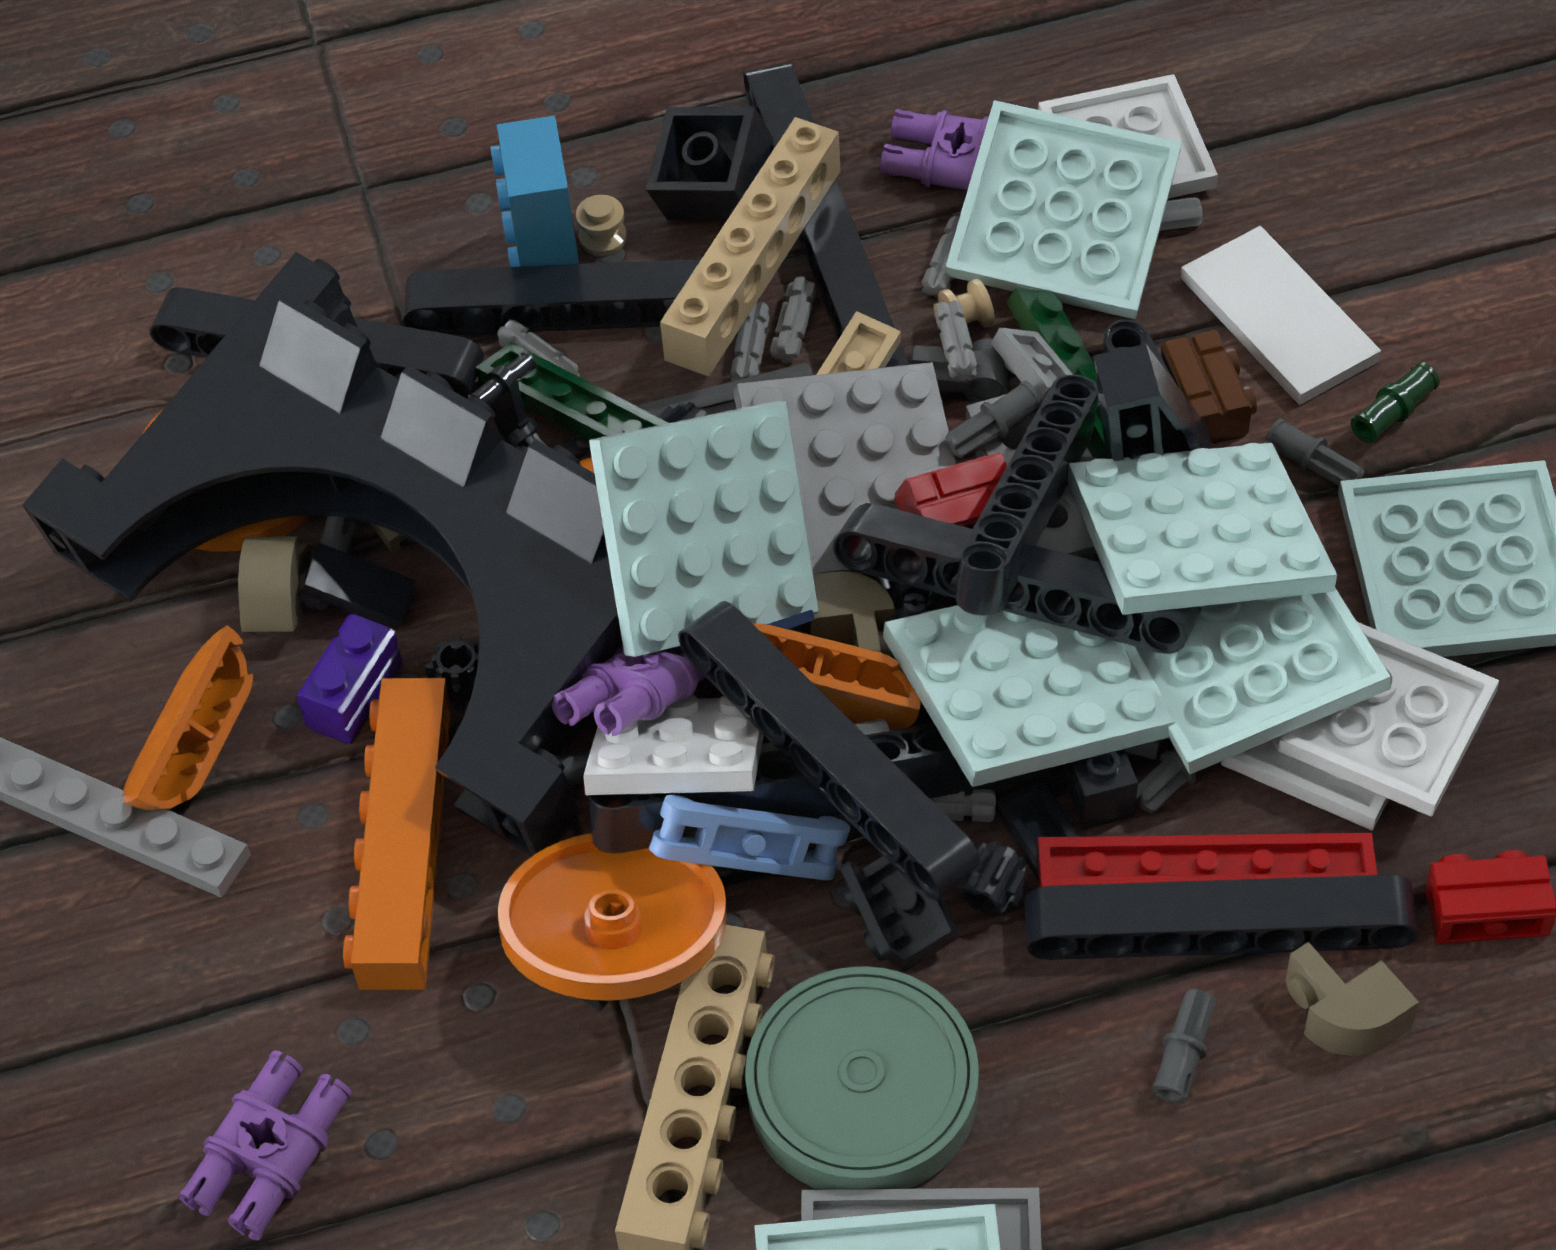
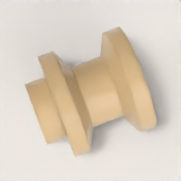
(601, 225)
(975, 303)

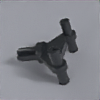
(504, 398)

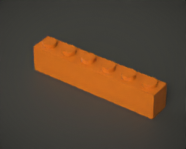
(400, 836)

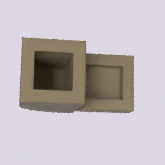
(271, 583)
(851, 610)
(1353, 1015)

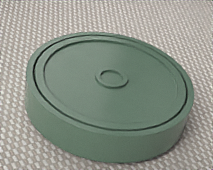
(862, 1080)

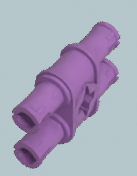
(948, 160)
(628, 689)
(276, 1166)

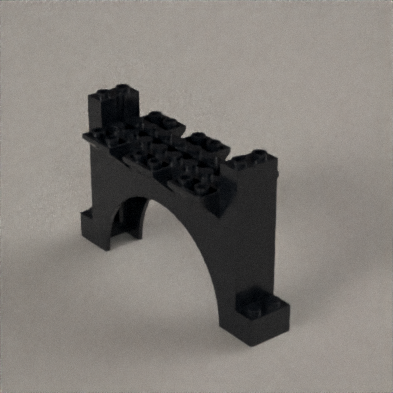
(309, 424)

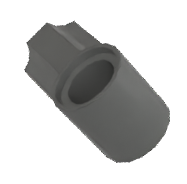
(991, 376)

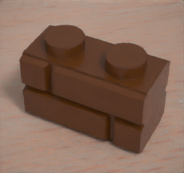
(1210, 382)

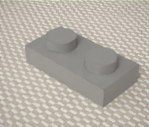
(1029, 358)

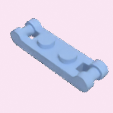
(749, 839)

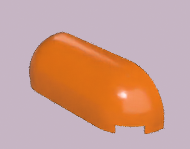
(854, 679)
(191, 726)

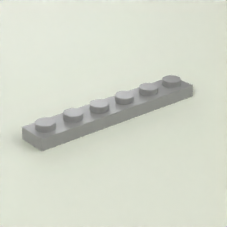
(100, 814)

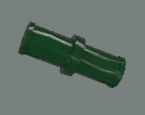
(1395, 402)

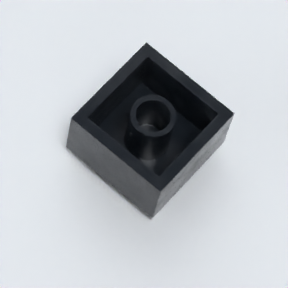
(707, 160)

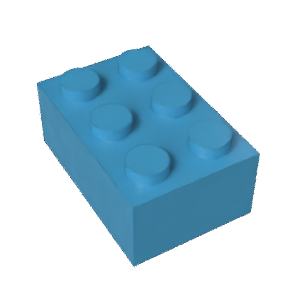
(534, 193)

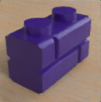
(348, 678)

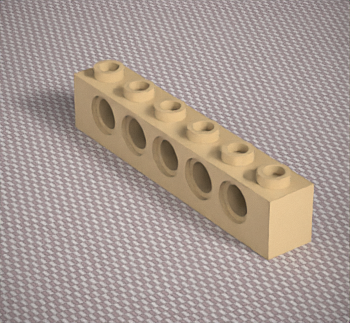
(750, 247)
(674, 1114)

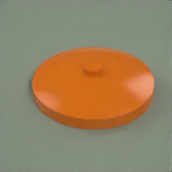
(610, 921)

